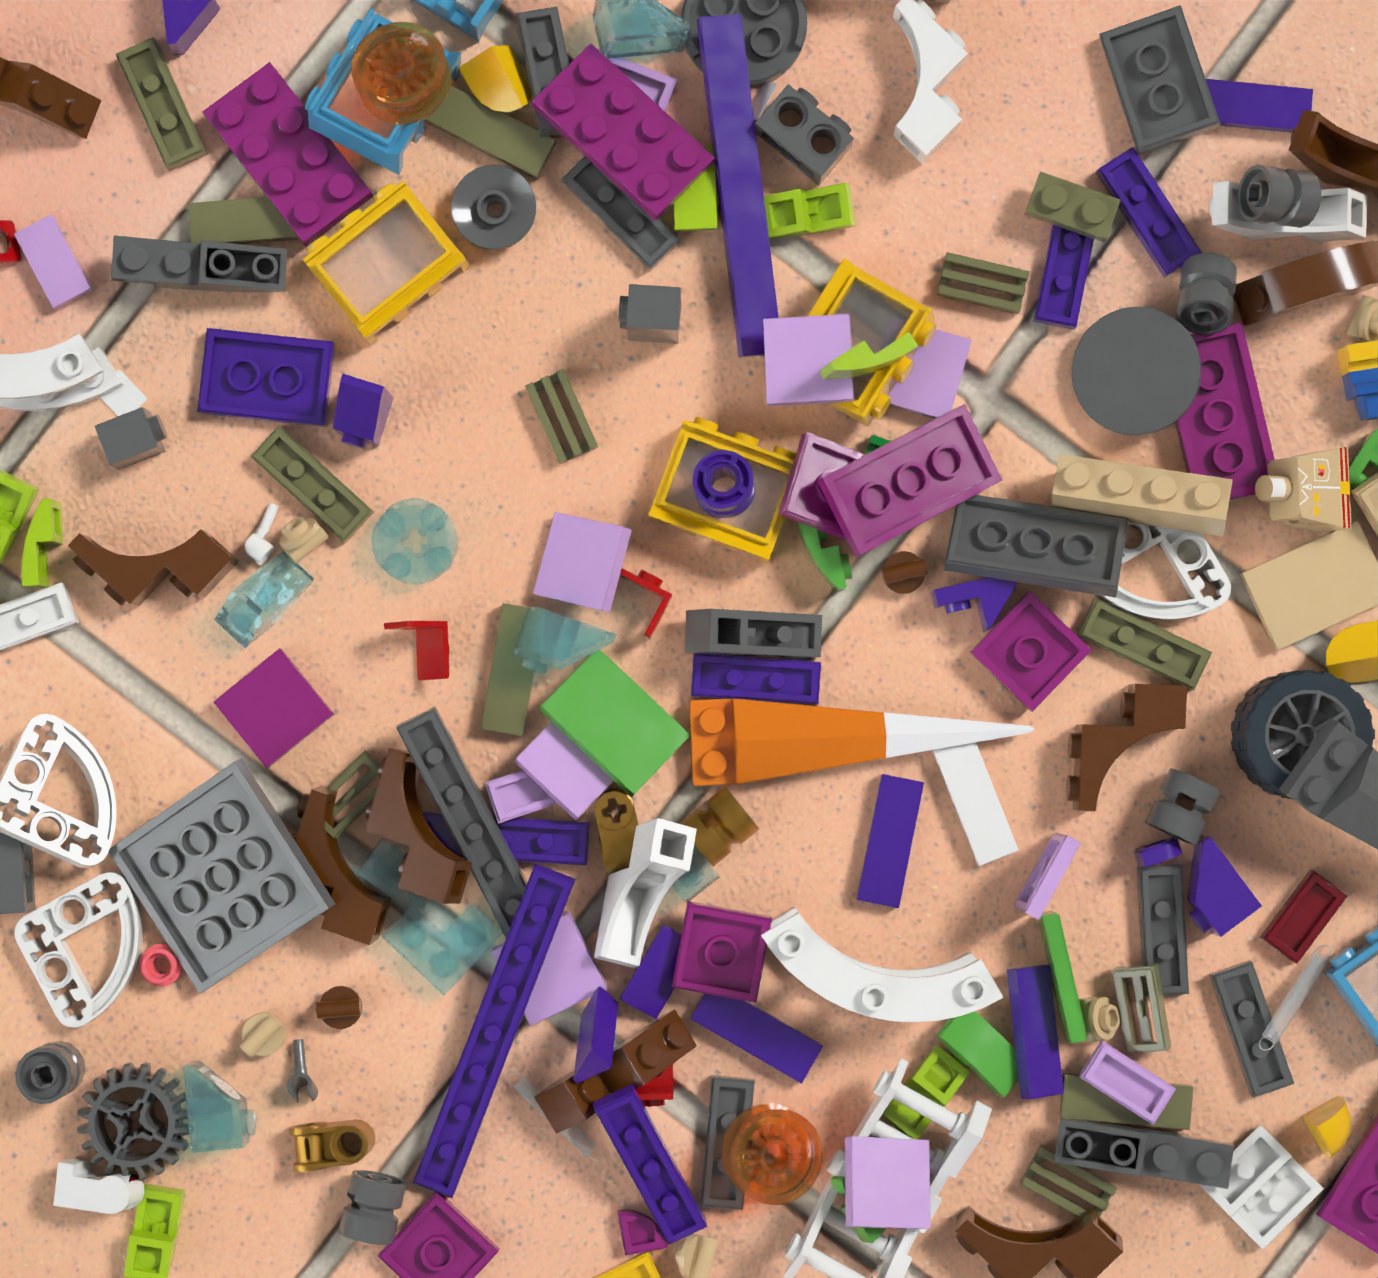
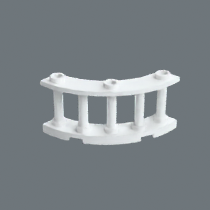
(56, 377)
(878, 991)
(965, 1134)

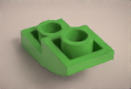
(828, 561)
(983, 1049)

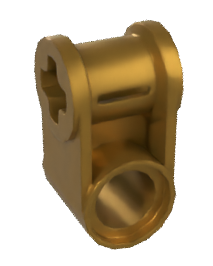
(616, 835)
(322, 1144)

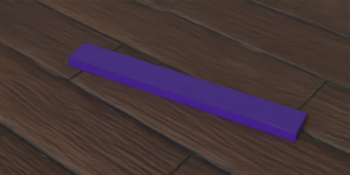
(738, 179)
(494, 1030)

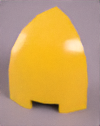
(497, 79)
(1354, 653)
(1329, 1125)

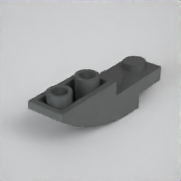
(199, 265)
(1144, 1152)

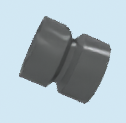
(1279, 196)
(1206, 293)
(1176, 820)
(50, 1072)
(372, 1207)

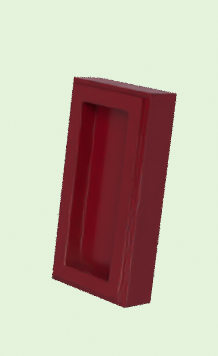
(1303, 916)

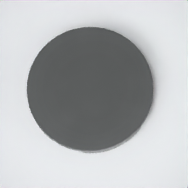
(771, 31)
(1136, 371)

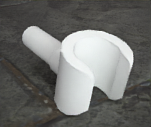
(256, 546)

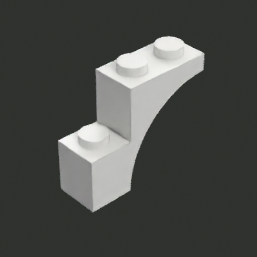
(937, 58)
(1339, 217)
(633, 895)

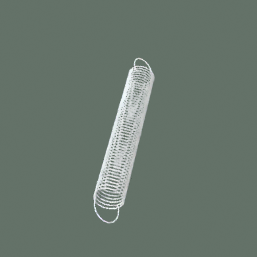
(1303, 982)
(528, 1096)

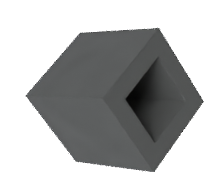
(131, 437)

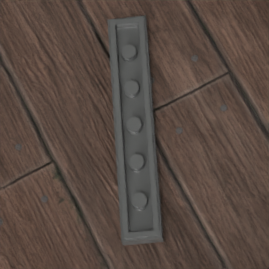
(465, 813)

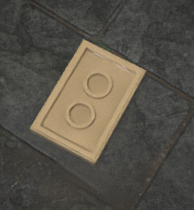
(1314, 586)

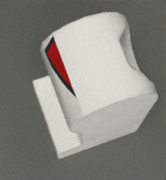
(95, 1191)

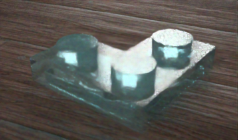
(440, 955)

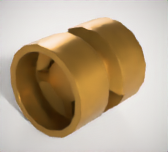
(720, 826)

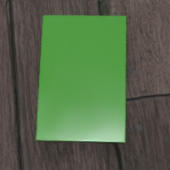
(614, 722)

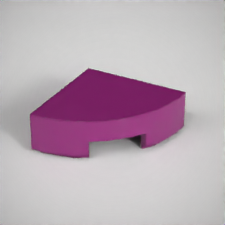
(639, 1232)

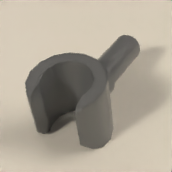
(301, 1077)

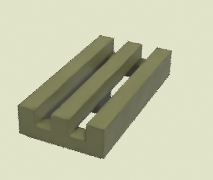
(986, 267)
(547, 383)
(364, 758)
(1151, 971)
(1100, 1203)

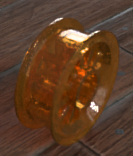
(401, 48)
(808, 1159)

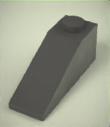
(752, 633)

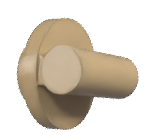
(1365, 321)
(301, 537)
(1099, 1017)
(262, 1034)
(696, 1256)

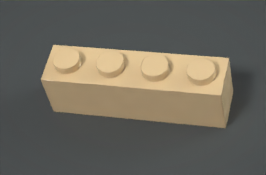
(1143, 494)

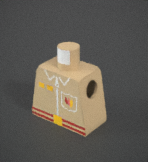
(1309, 490)

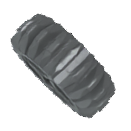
(118, 1113)

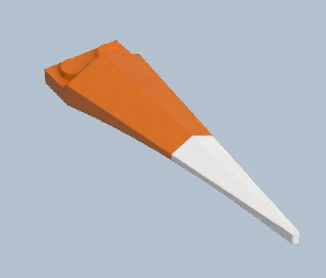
(765, 740)

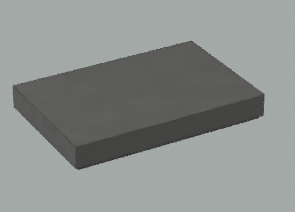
(1159, 80)

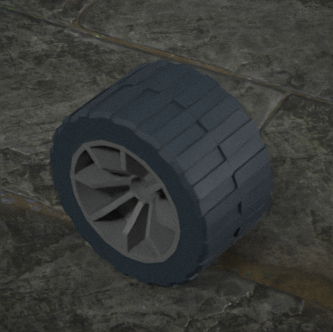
(1285, 716)

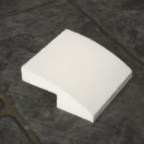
(1264, 1188)

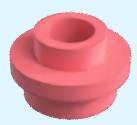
(149, 970)

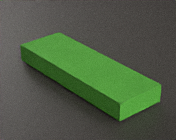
(1062, 977)

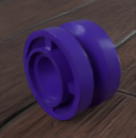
(720, 465)

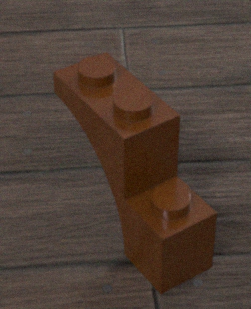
(46, 98)
(1335, 153)
(195, 564)
(1096, 747)
(397, 815)
(357, 908)
(633, 1062)
(1081, 1246)

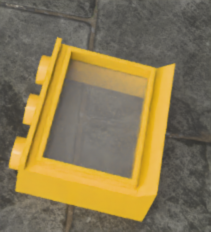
(384, 259)
(879, 317)
(759, 524)

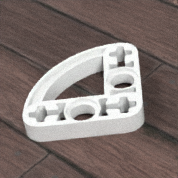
(1169, 541)
(25, 795)
(59, 929)

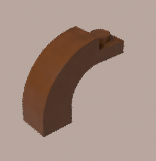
(1308, 281)

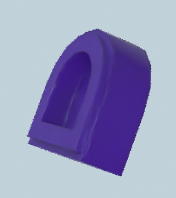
(1157, 852)

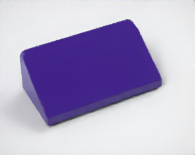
(653, 979)
(596, 1036)

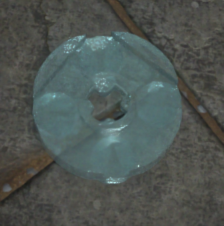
(396, 525)

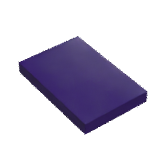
(266, 377)

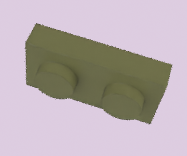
(1072, 207)

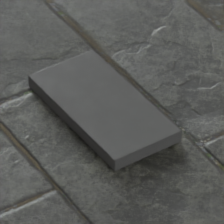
(1037, 545)

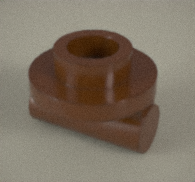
(904, 572)
(339, 1007)

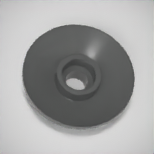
(493, 186)

